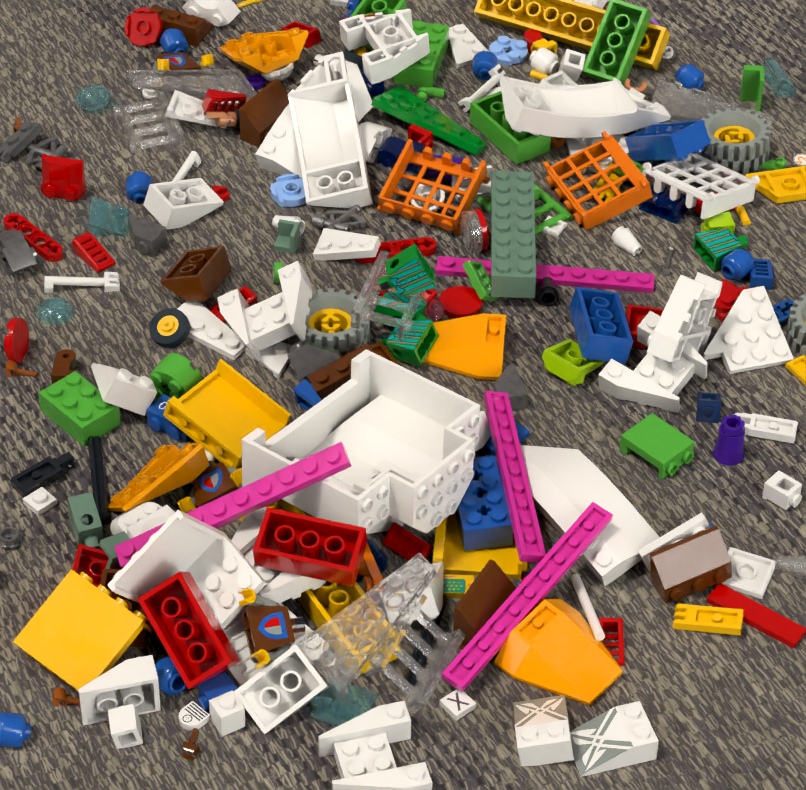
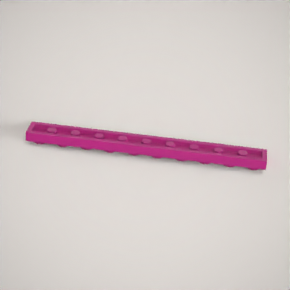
(563, 275)
(514, 477)
(255, 495)
(526, 596)

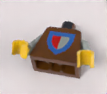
(181, 61)
(211, 484)
(267, 627)

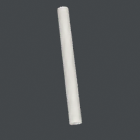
(587, 607)

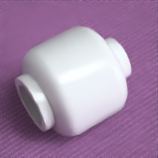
(544, 61)

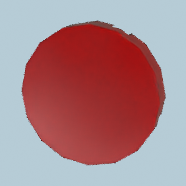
(143, 27)
(460, 302)
(17, 340)

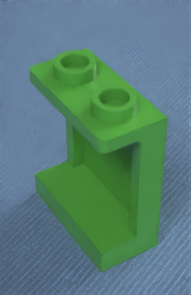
(658, 444)

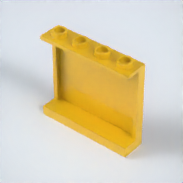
(225, 411)
(450, 551)
(80, 630)

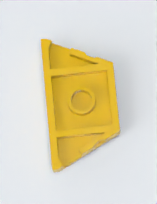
(782, 184)

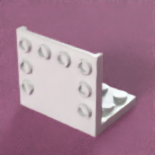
(194, 548)

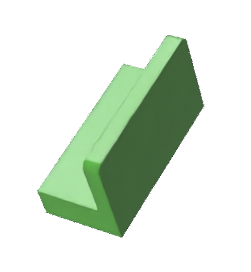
(752, 84)

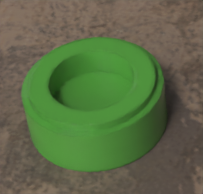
(276, 266)

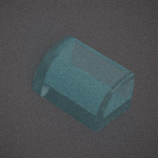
(778, 79)

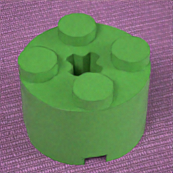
(174, 376)

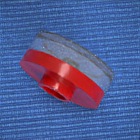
(474, 231)

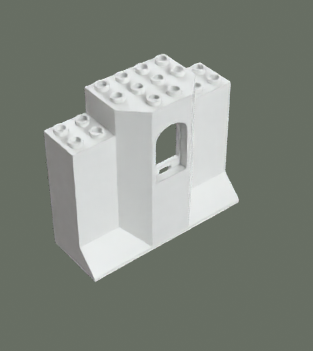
(404, 442)

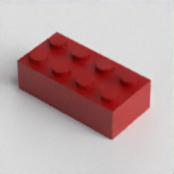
(310, 546)
(188, 629)

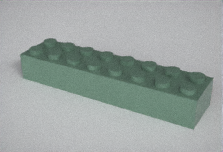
(512, 234)

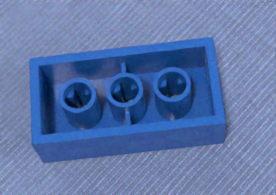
(668, 141)
(600, 325)
(483, 509)

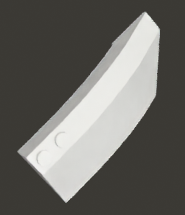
(577, 109)
(330, 137)
(280, 148)
(563, 488)

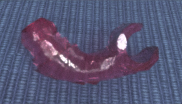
(434, 310)

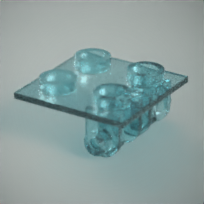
(107, 218)
(337, 710)

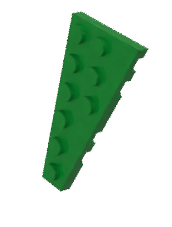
(415, 111)

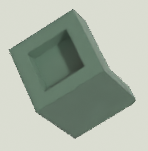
(288, 236)
(108, 544)

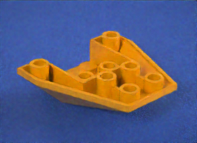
(266, 50)
(470, 346)
(162, 474)
(558, 654)

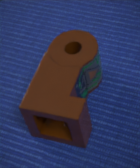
(64, 364)

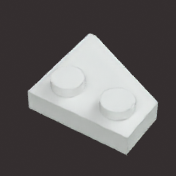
(273, 357)

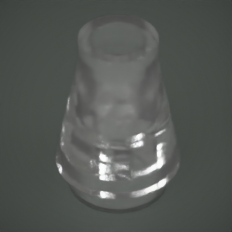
(792, 565)

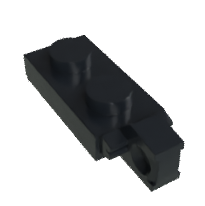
(42, 474)

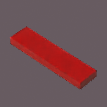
(758, 616)

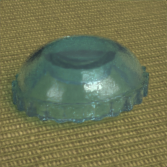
(93, 98)
(54, 311)

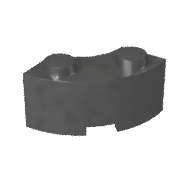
(15, 251)

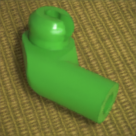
(423, 92)
(779, 163)

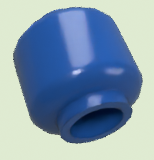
(174, 41)
(482, 63)
(690, 76)
(137, 186)
(737, 264)
(168, 677)
(13, 729)

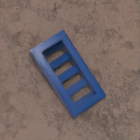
(761, 274)
(306, 395)

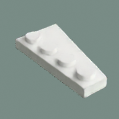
(211, 330)

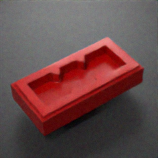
(406, 542)

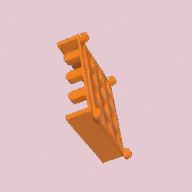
(591, 156)
(443, 165)

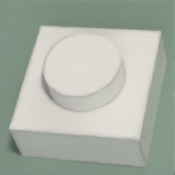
(40, 501)

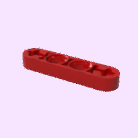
(35, 236)
(395, 247)

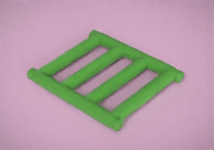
(549, 204)

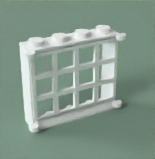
(739, 187)

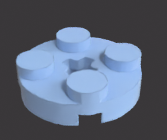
(517, 48)
(281, 194)

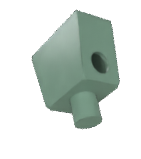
(86, 530)

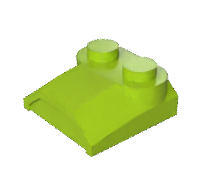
(567, 362)

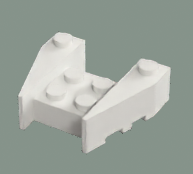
(390, 37)
(685, 317)
(271, 318)
(654, 379)
(279, 584)
(365, 753)

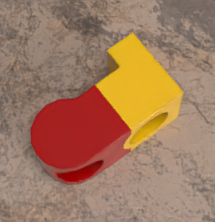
(536, 41)

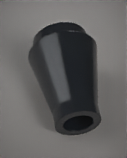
(547, 293)

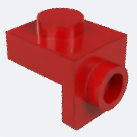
(420, 135)

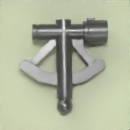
(39, 150)
(340, 223)

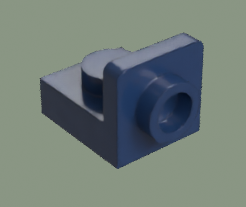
(708, 407)

